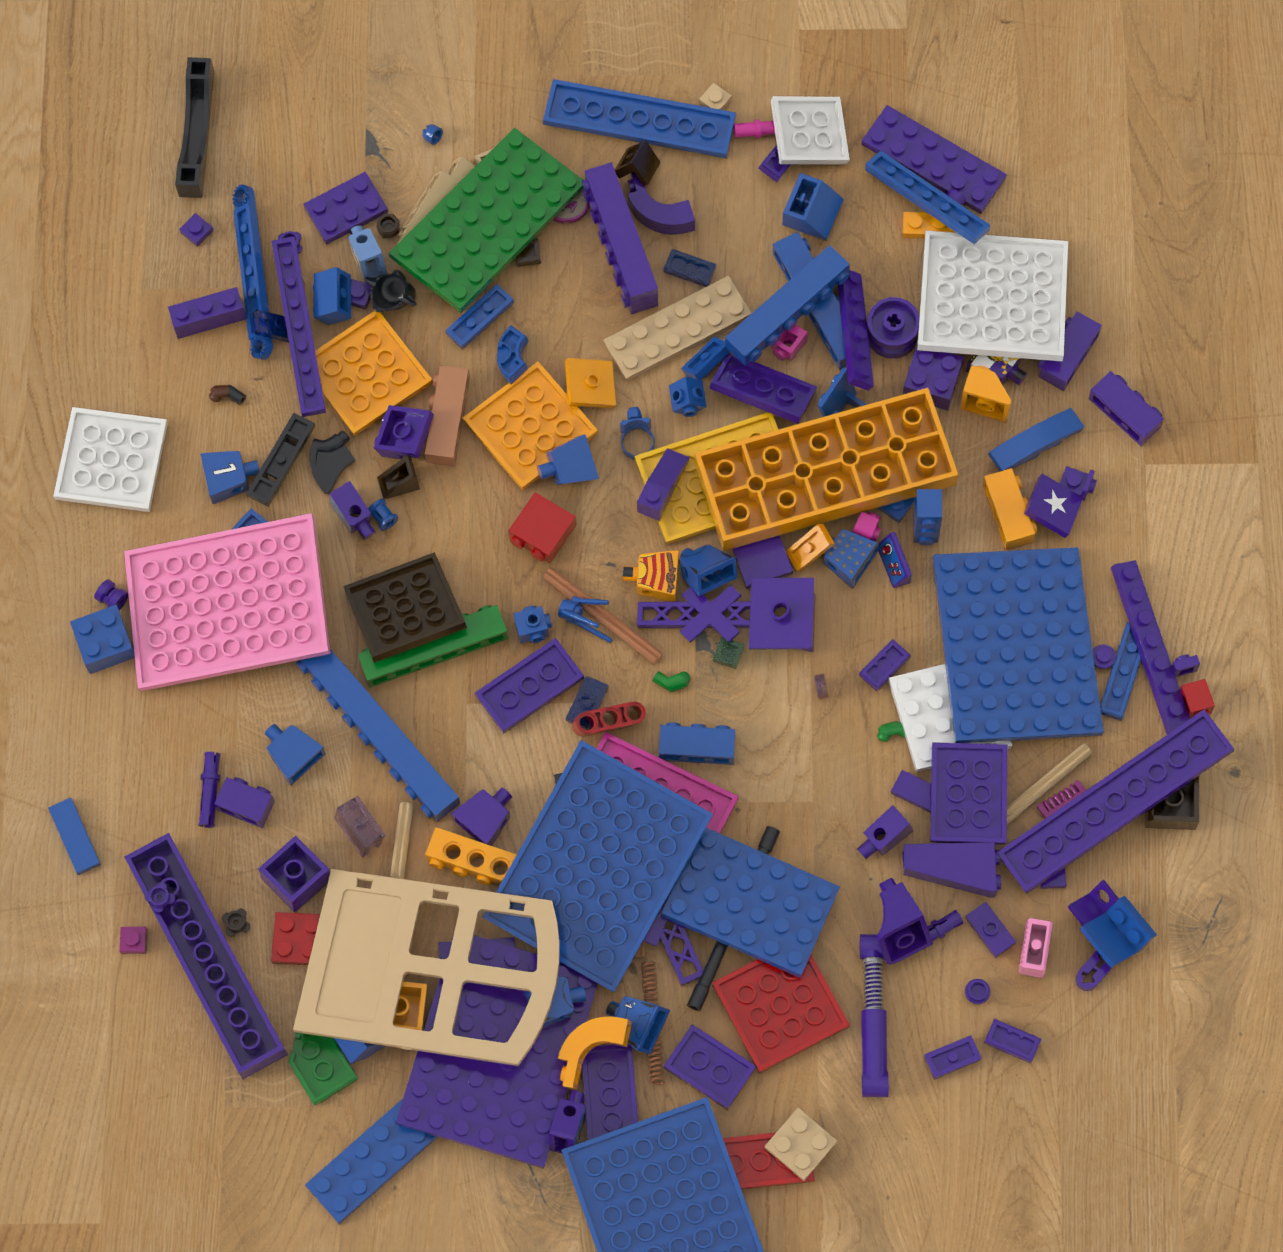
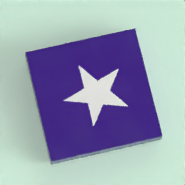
(1053, 505)

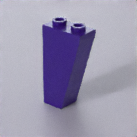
(955, 865)

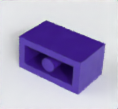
(244, 801)

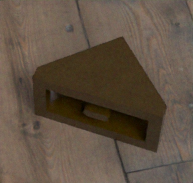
(399, 479)

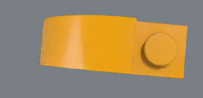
(586, 1037)

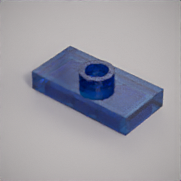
(689, 268)
(270, 325)
(588, 698)

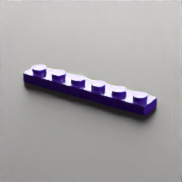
(855, 332)

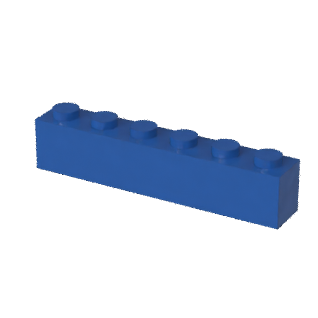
(792, 256)
(787, 305)

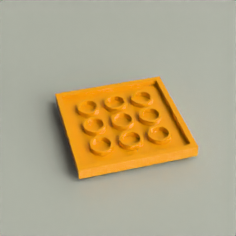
(368, 371)
(527, 422)

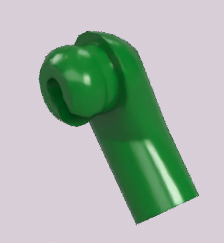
(672, 683)
(890, 729)

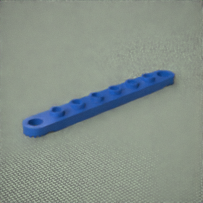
(251, 266)

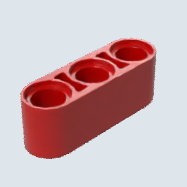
(597, 722)

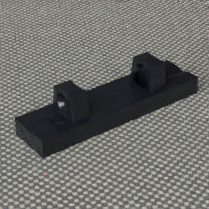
(281, 459)

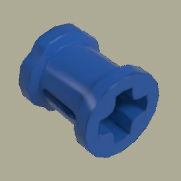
(383, 514)

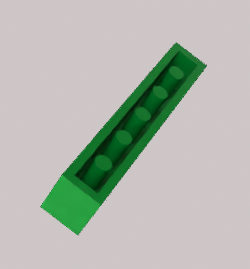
(482, 630)

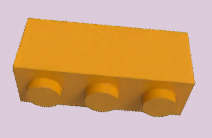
(1008, 508)

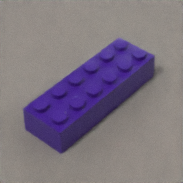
(620, 238)

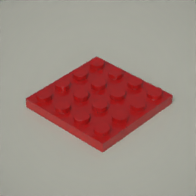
(778, 1011)

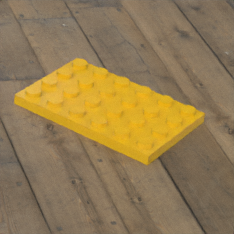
(688, 508)

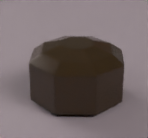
(388, 225)

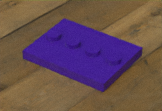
(968, 793)

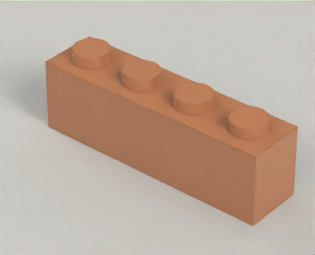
(448, 411)

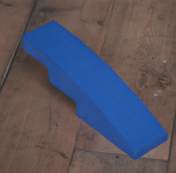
(1035, 440)

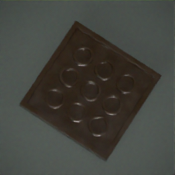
(404, 607)

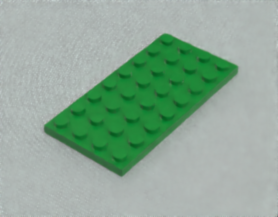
(487, 219)

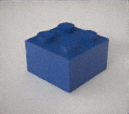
(102, 639)

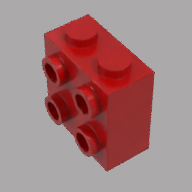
(542, 528)

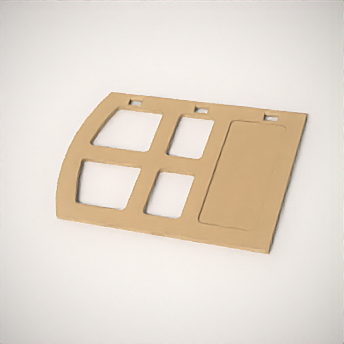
(365, 954)

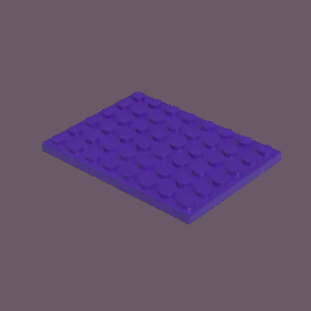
(487, 1102)

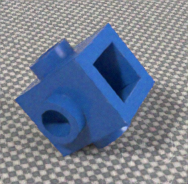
(687, 396)
(532, 624)

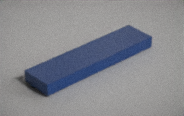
(1121, 677)

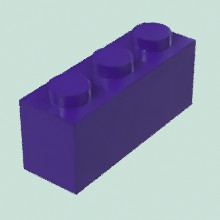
(207, 312)
(1078, 339)
(1126, 408)

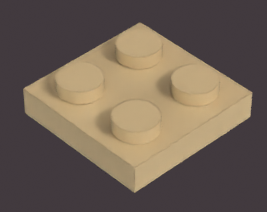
(800, 1144)

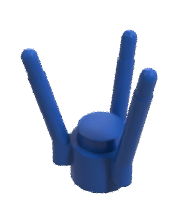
(573, 613)

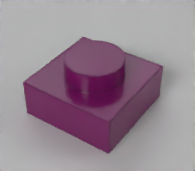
(133, 940)

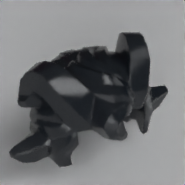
(391, 292)

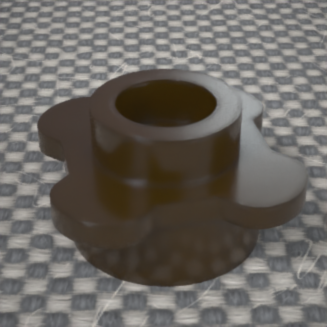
(239, 915)

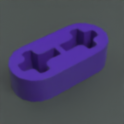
(1099, 975)

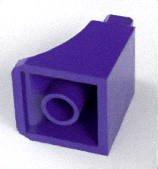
(903, 924)

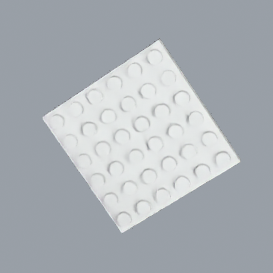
(993, 296)

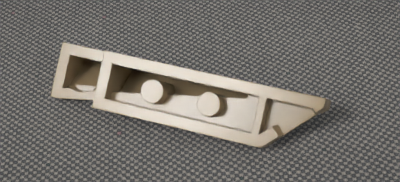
(436, 190)

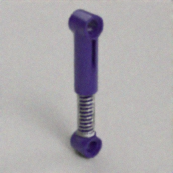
(873, 1021)

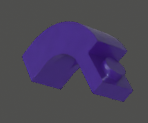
(659, 217)

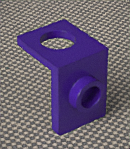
(1092, 905)

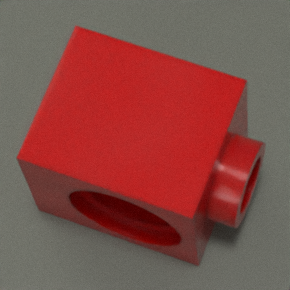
(1197, 697)

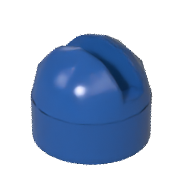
(432, 134)

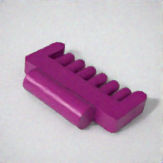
(1043, 810)

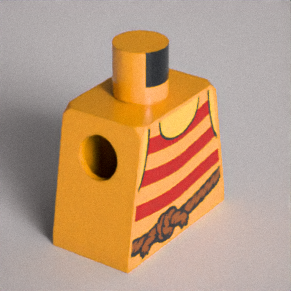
(655, 575)

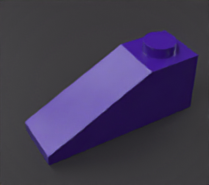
(661, 484)

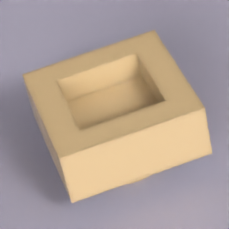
(715, 98)

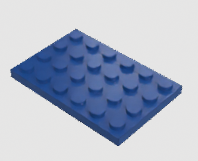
(751, 902)

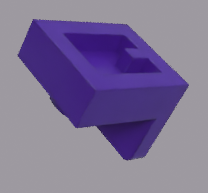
(1078, 481)

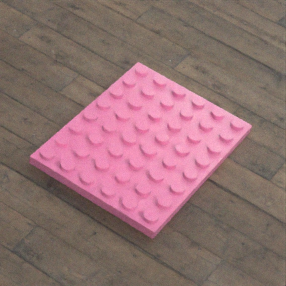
(226, 602)

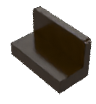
(638, 159)

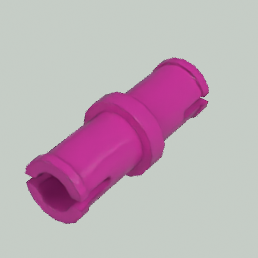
(754, 129)

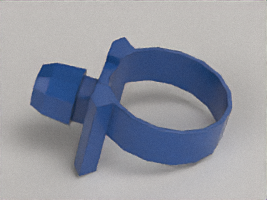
(634, 422)

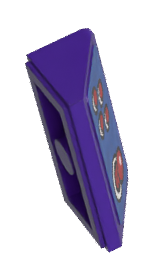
(894, 561)

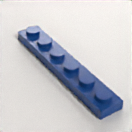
(927, 197)

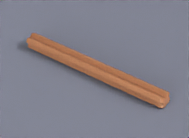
(604, 616)

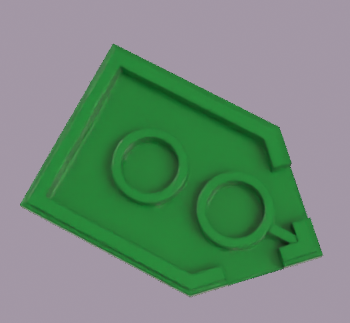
(320, 1066)

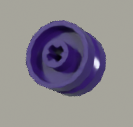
(893, 327)

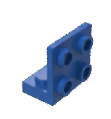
(1118, 932)

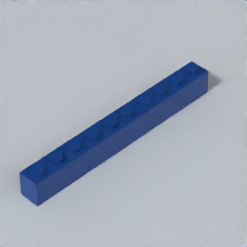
(382, 734)

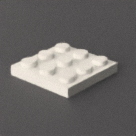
(809, 130)

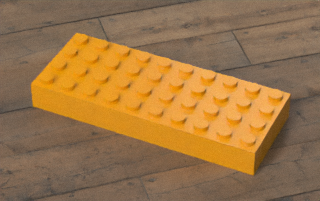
(825, 469)

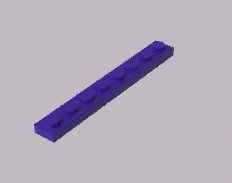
(298, 327)
(1150, 645)

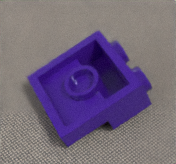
(403, 432)

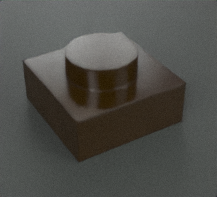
(529, 255)

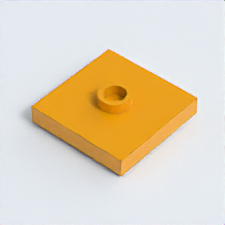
(590, 383)

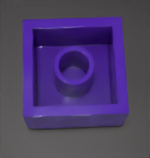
(934, 371)
(295, 873)

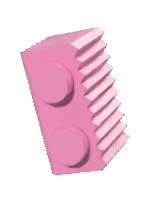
(1035, 947)

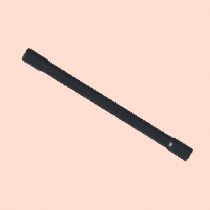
(701, 989)

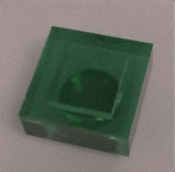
(728, 653)

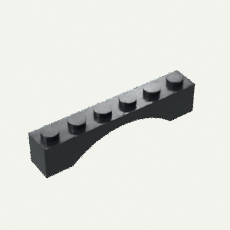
(193, 153)

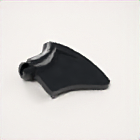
(329, 459)

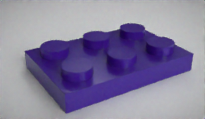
(345, 207)
(709, 1067)

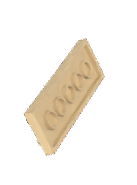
(677, 328)

